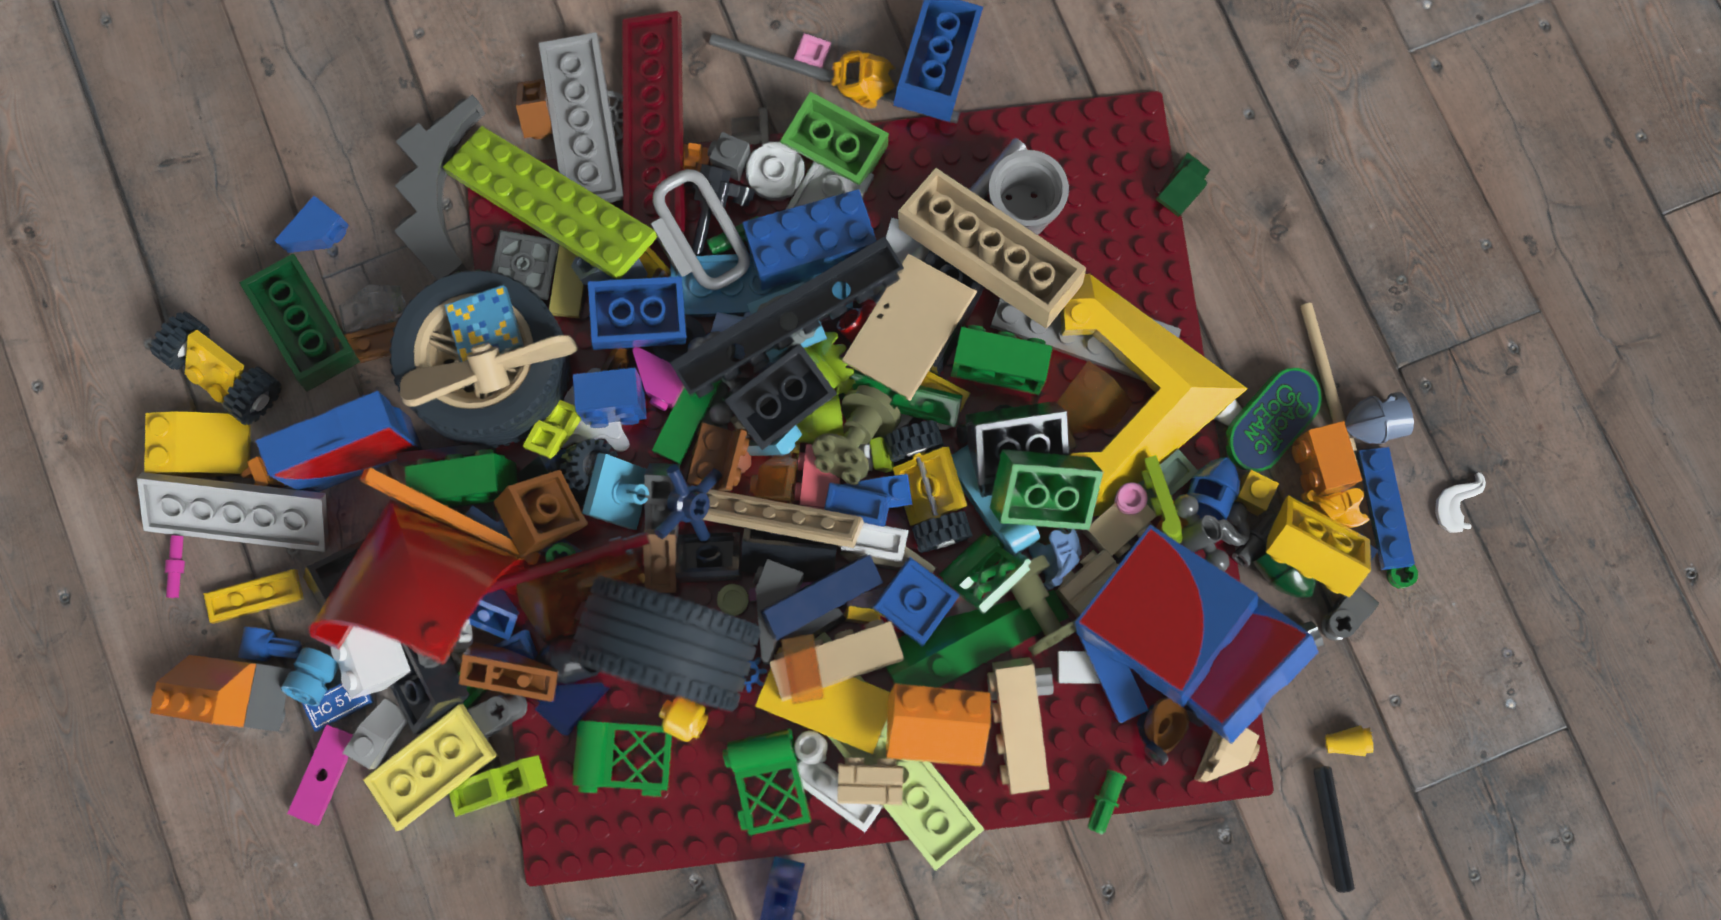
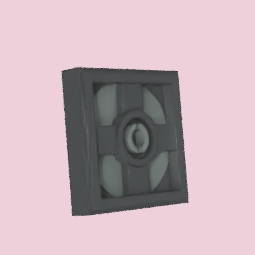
(526, 260)

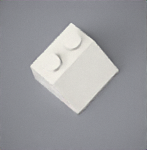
(369, 662)

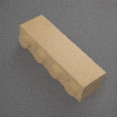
(847, 655)
(1020, 725)

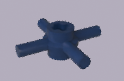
(688, 503)

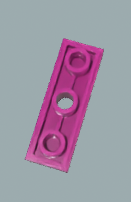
(313, 792)

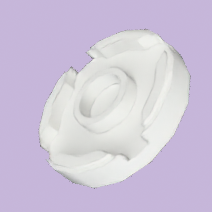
(775, 171)

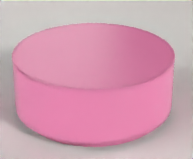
(1131, 498)

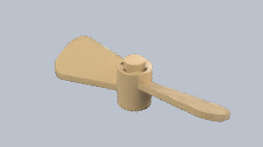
(483, 366)

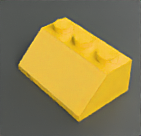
(1319, 547)

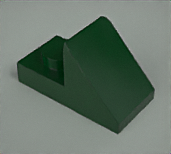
(1183, 184)

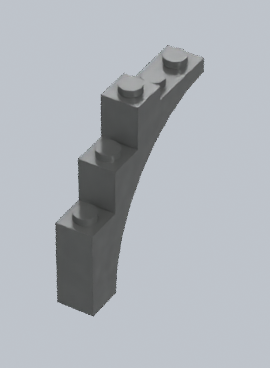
(423, 188)

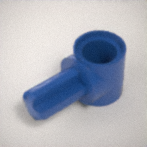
(262, 645)

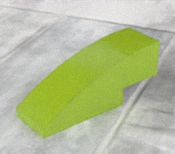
(498, 785)

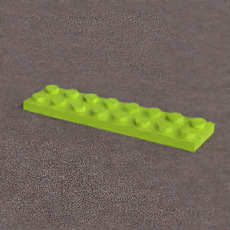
(550, 203)

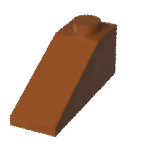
(507, 672)

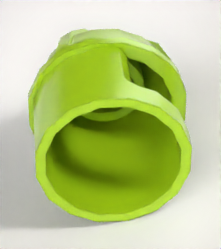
(822, 421)

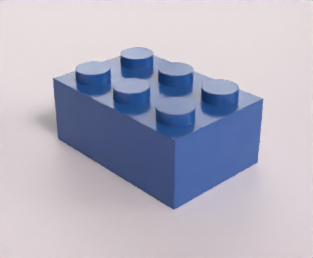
(637, 312)

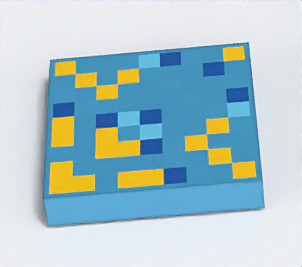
(482, 320)

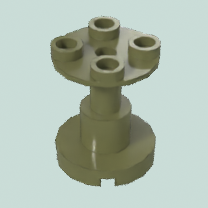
(867, 418)
(1031, 594)

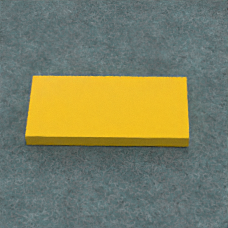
(849, 713)

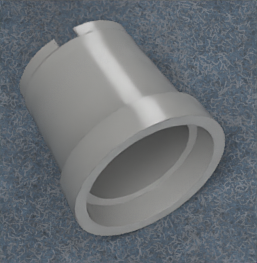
(1025, 174)

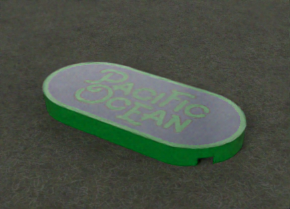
(1273, 419)

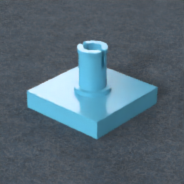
(616, 492)

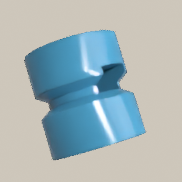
(311, 674)

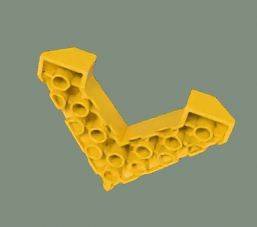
(1184, 382)

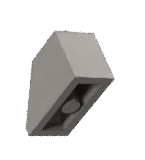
(376, 735)

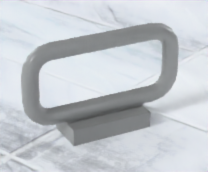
(674, 242)

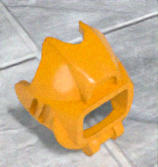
(873, 77)
(1339, 506)

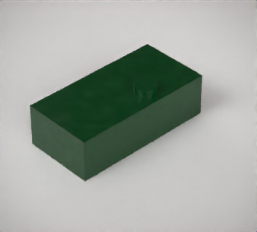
(299, 322)

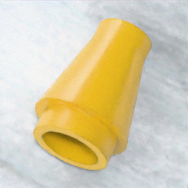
(1350, 741)

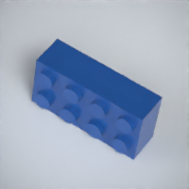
(938, 57)
(808, 238)

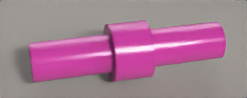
(174, 566)

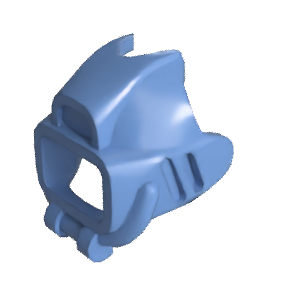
(1061, 554)

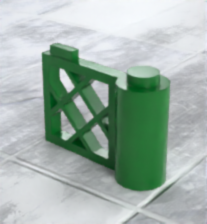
(977, 565)
(762, 755)
(595, 757)

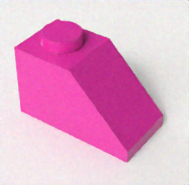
(658, 379)

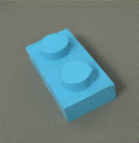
(781, 446)

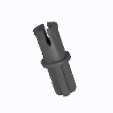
(1256, 542)

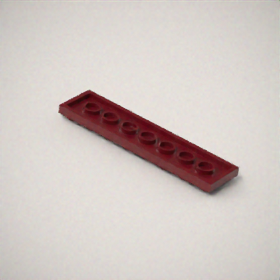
(652, 113)

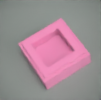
(813, 50)

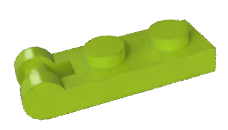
(1162, 502)

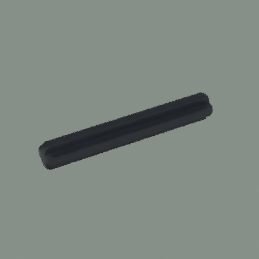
(1334, 829)

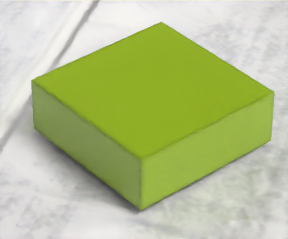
(880, 455)

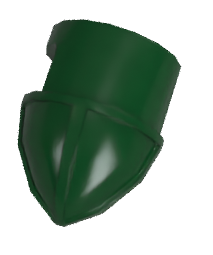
(1283, 576)

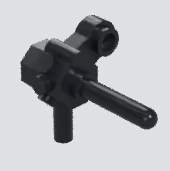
(719, 181)

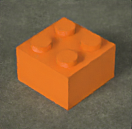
(1326, 459)

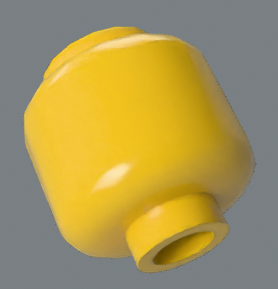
(683, 718)

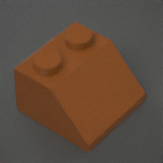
(539, 512)

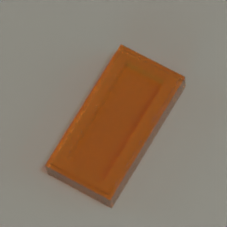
(803, 669)

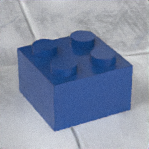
(609, 397)

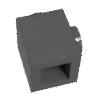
(729, 154)

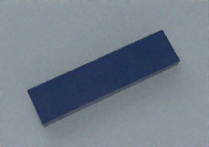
(821, 596)

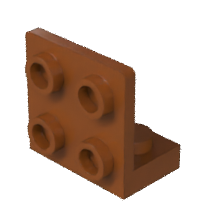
(718, 450)

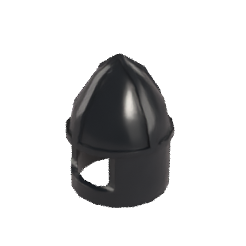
(556, 655)

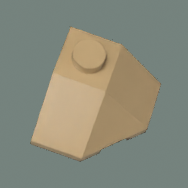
(1225, 757)

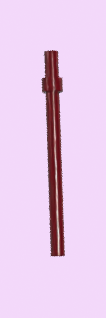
(615, 547)

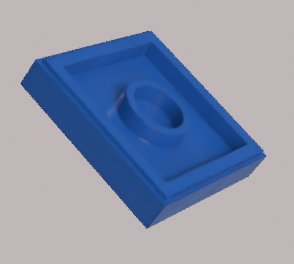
(915, 601)

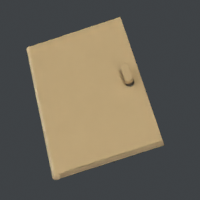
(911, 330)

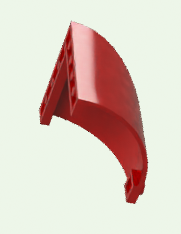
(413, 583)

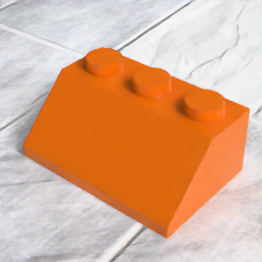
(205, 691)
(937, 725)

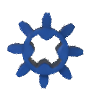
(755, 678)

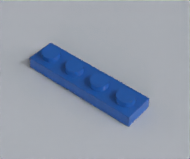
(1385, 508)

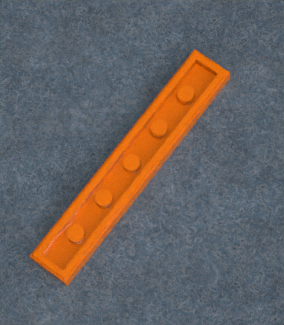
(442, 513)

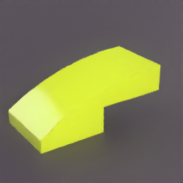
(551, 434)

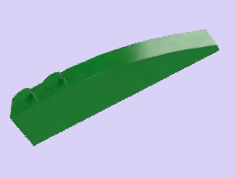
(967, 642)

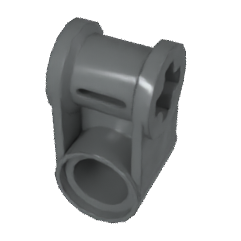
(1350, 612)
(498, 713)

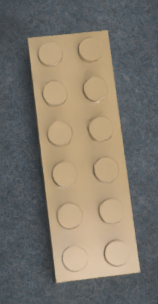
(991, 247)

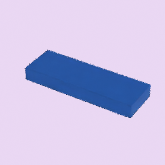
(1117, 684)

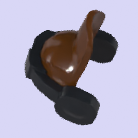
(1165, 727)

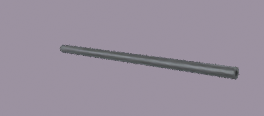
(792, 64)

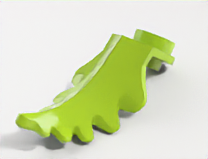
(827, 360)

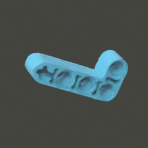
(1013, 536)

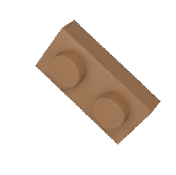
(660, 563)

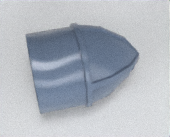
(1379, 421)

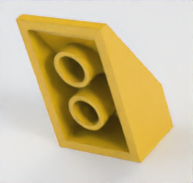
(195, 444)

